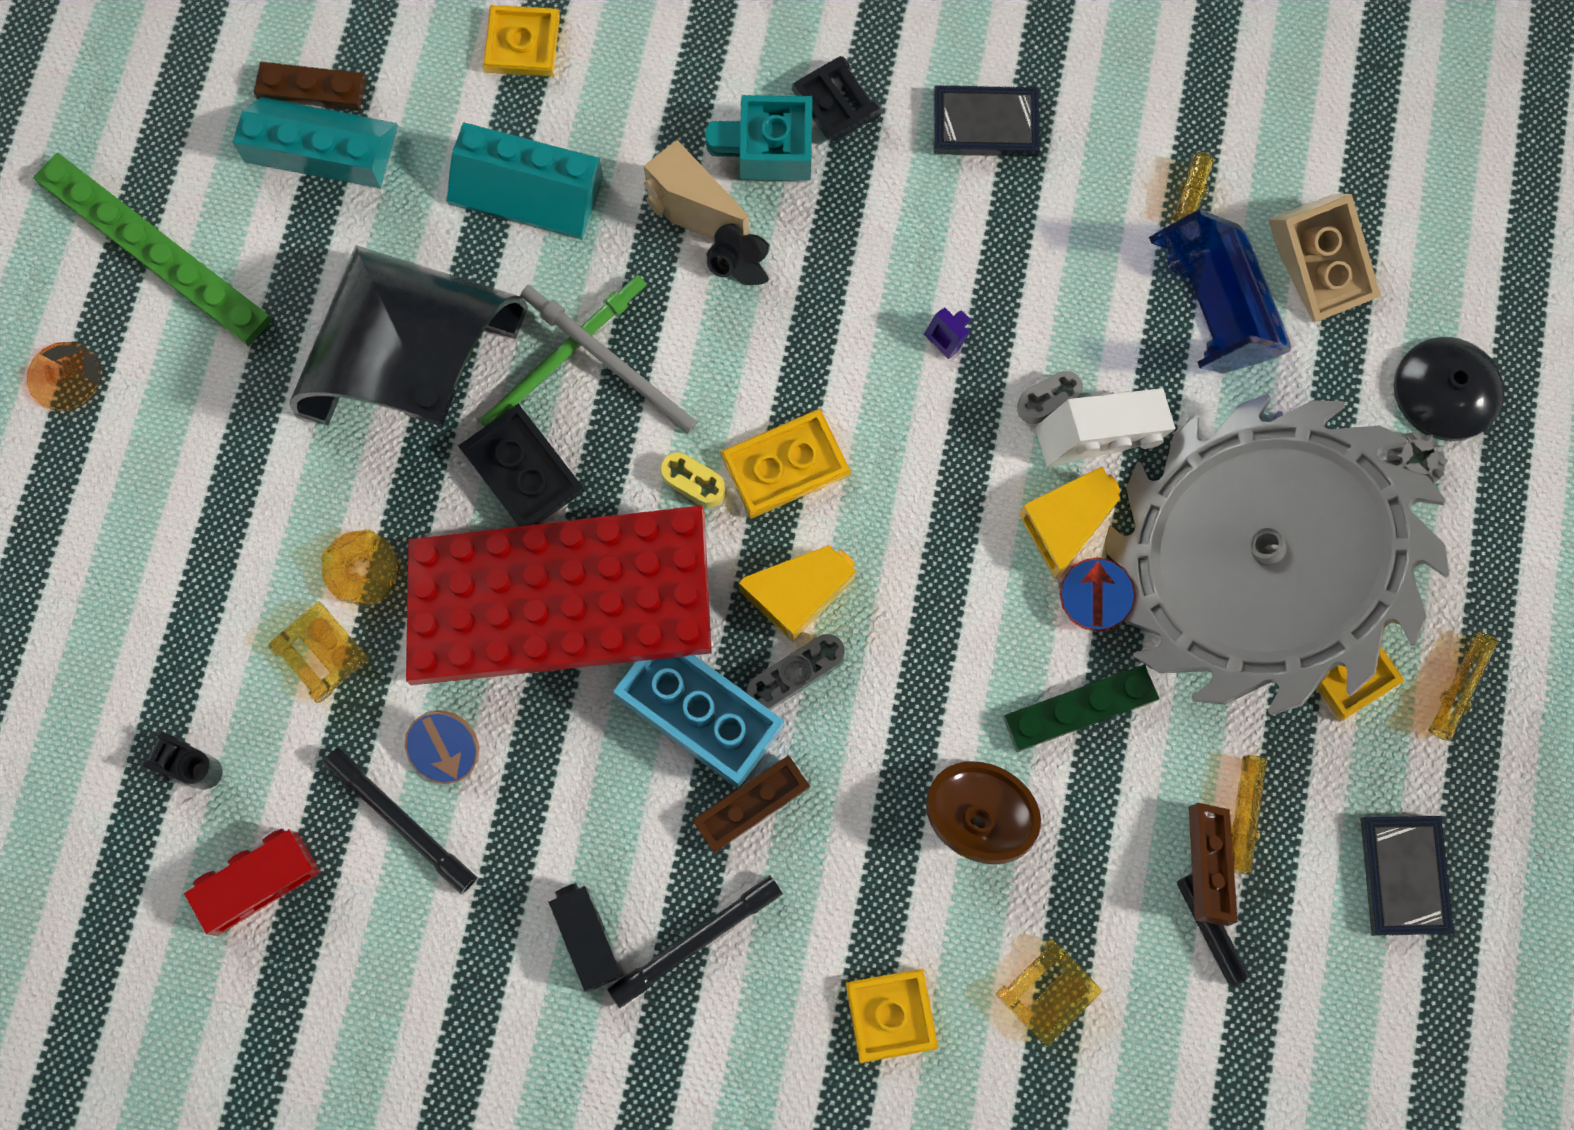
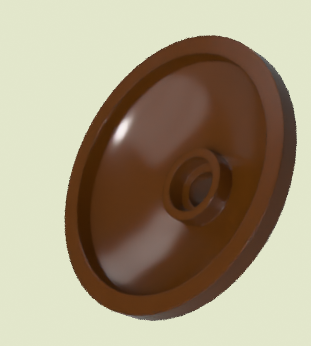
(991, 800)

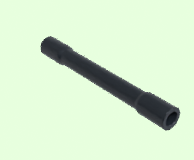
(445, 863)
(641, 978)

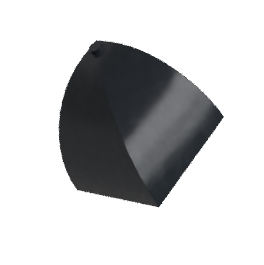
(399, 338)

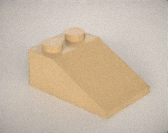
(689, 194)
(1326, 255)

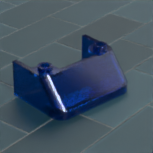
(1228, 289)

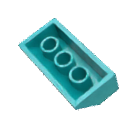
(315, 141)
(523, 180)

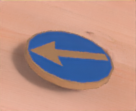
(442, 747)

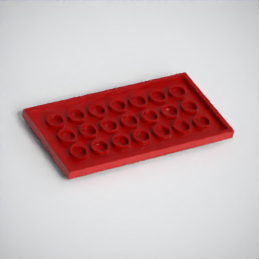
(558, 596)

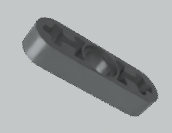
(824, 665)

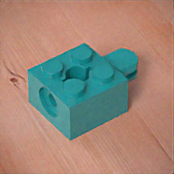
(766, 123)

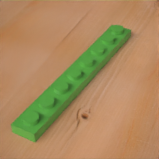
(153, 249)

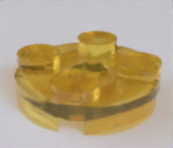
(362, 546)

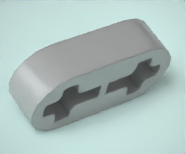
(1045, 390)

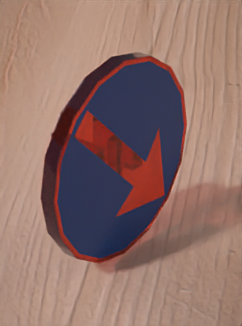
(1097, 594)

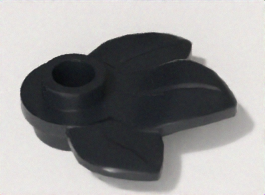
(738, 255)

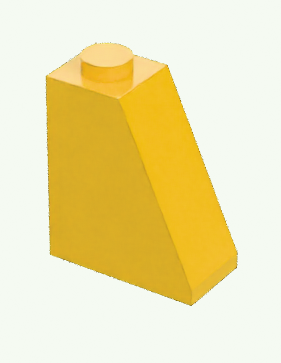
(1069, 517)
(799, 588)

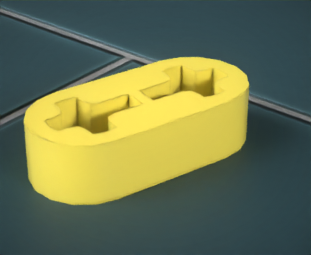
(697, 472)

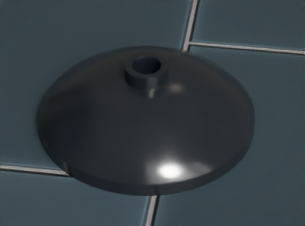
(1439, 404)

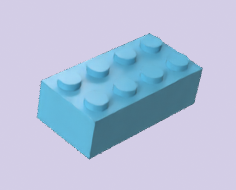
(701, 713)

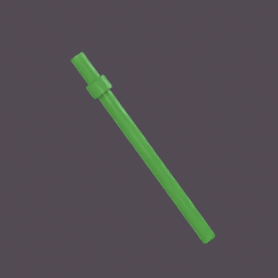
(613, 305)

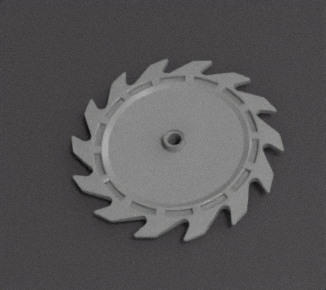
(1314, 600)

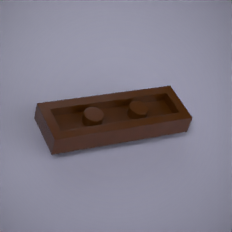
(310, 86)
(751, 804)
(1212, 864)

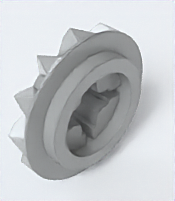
(1419, 443)

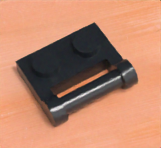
(829, 106)

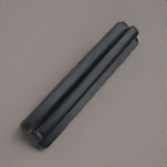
(1217, 939)

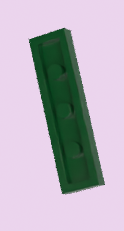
(1080, 708)

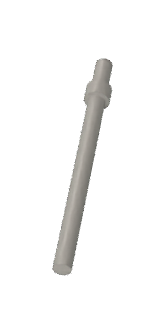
(555, 315)

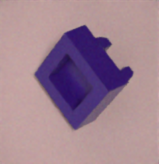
(948, 331)

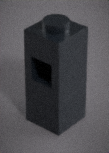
(585, 937)

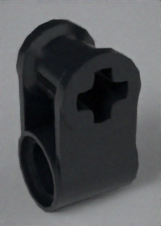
(177, 760)

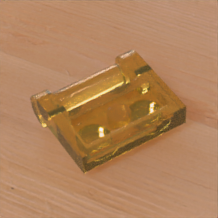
(327, 642)
(1058, 1002)

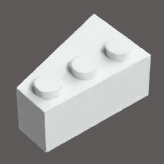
(1104, 425)

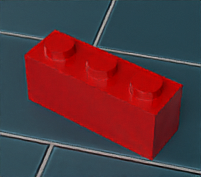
(251, 881)

